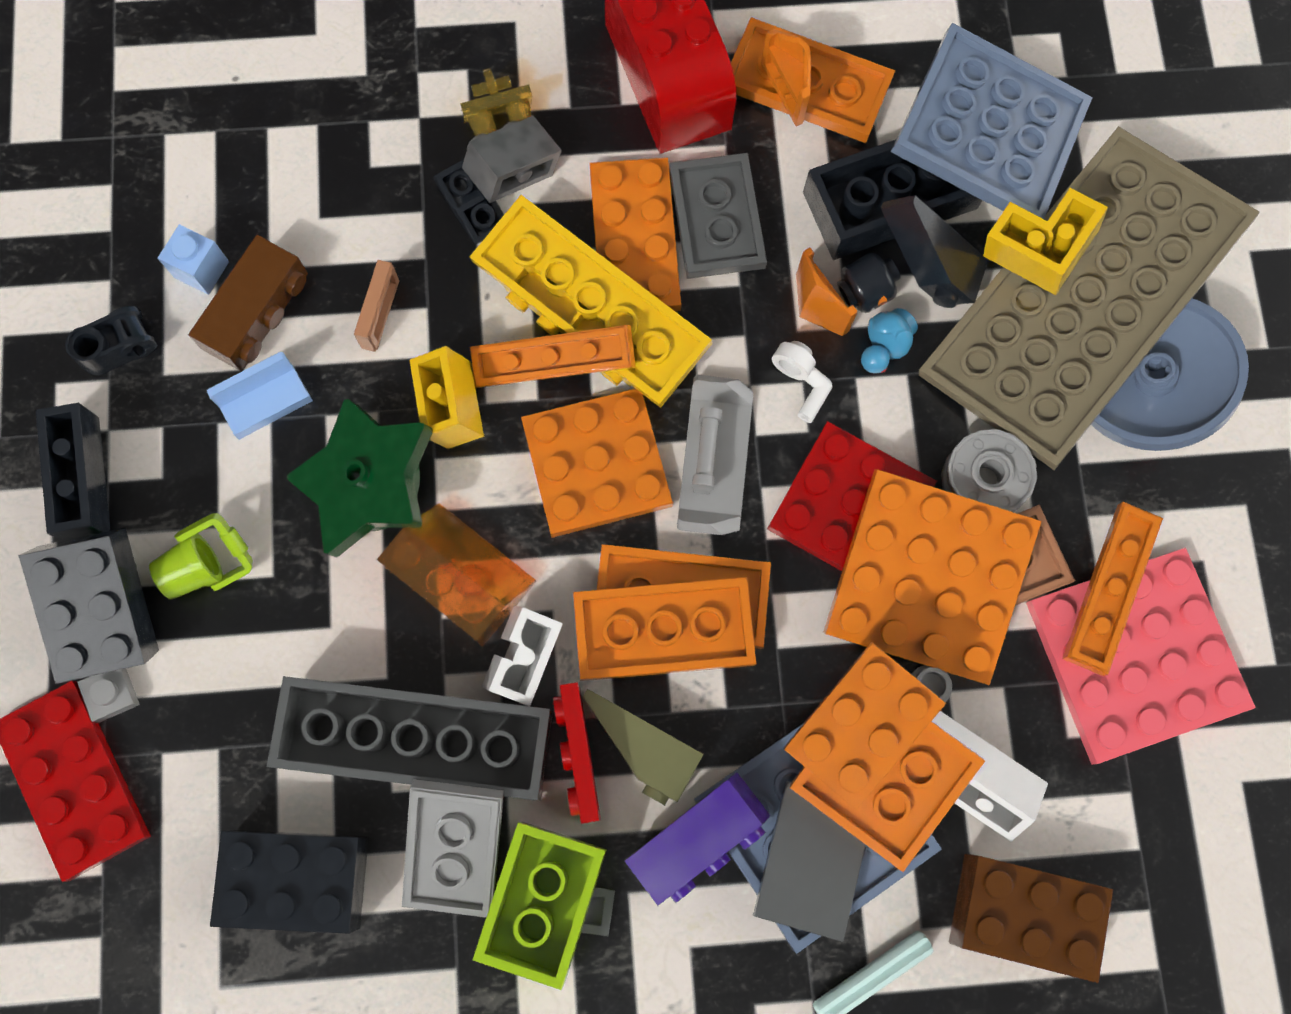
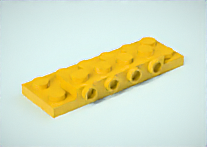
(583, 291)

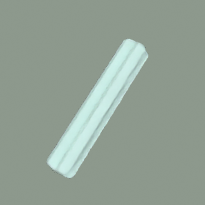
(875, 975)

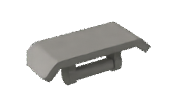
(715, 456)

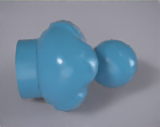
(890, 339)

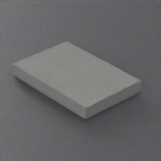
(452, 847)

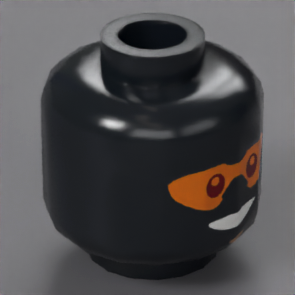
(869, 282)

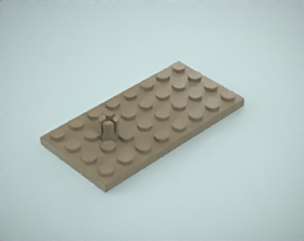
(1056, 361)

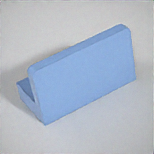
(260, 395)

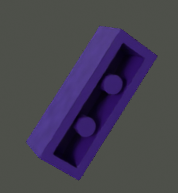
(699, 841)

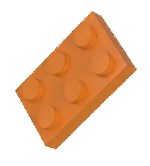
(864, 725)

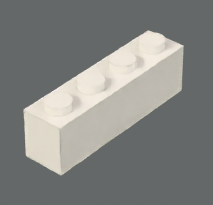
(1002, 790)

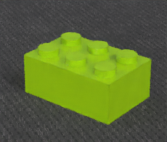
(540, 905)

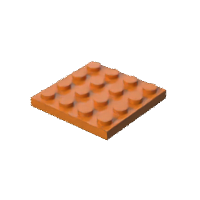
(932, 576)

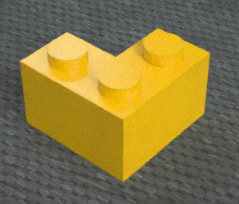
(1041, 248)

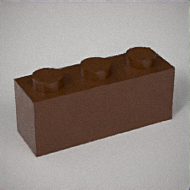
(249, 303)

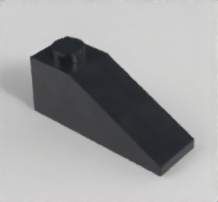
(936, 254)

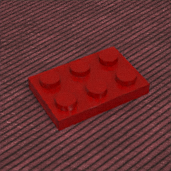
(577, 753)

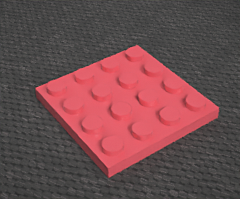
(1166, 673)

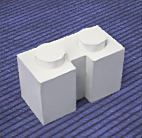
(530, 647)

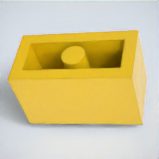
(446, 397)

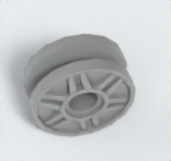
(1004, 456)

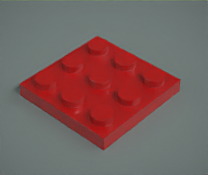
(830, 493)

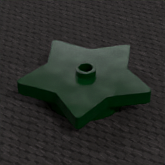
(364, 478)

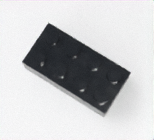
(851, 191)

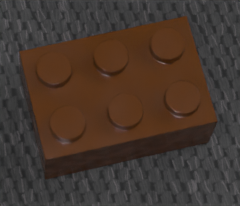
(1031, 917)

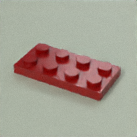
(71, 782)

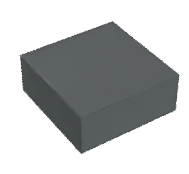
(599, 912)

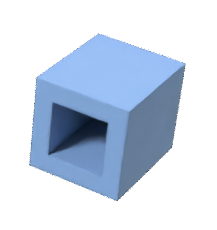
(193, 259)

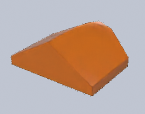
(789, 69)
(819, 300)

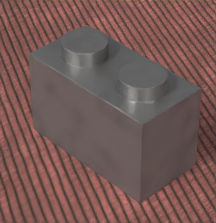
(510, 158)

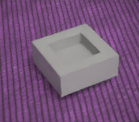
(108, 694)

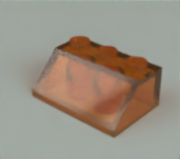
(457, 573)

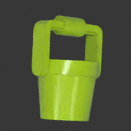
(193, 562)

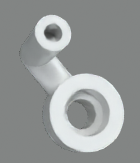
(798, 363)

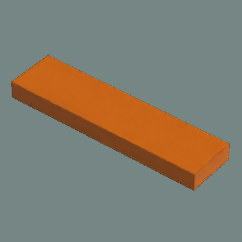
(553, 356)
(1112, 589)

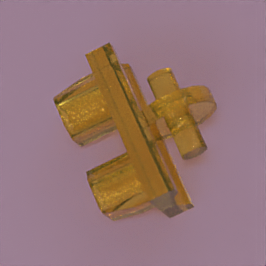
(480, 111)

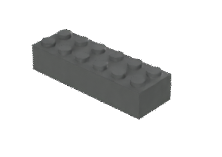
(409, 737)

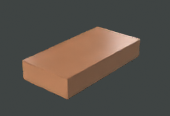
(376, 306)

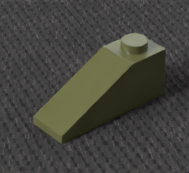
(650, 753)

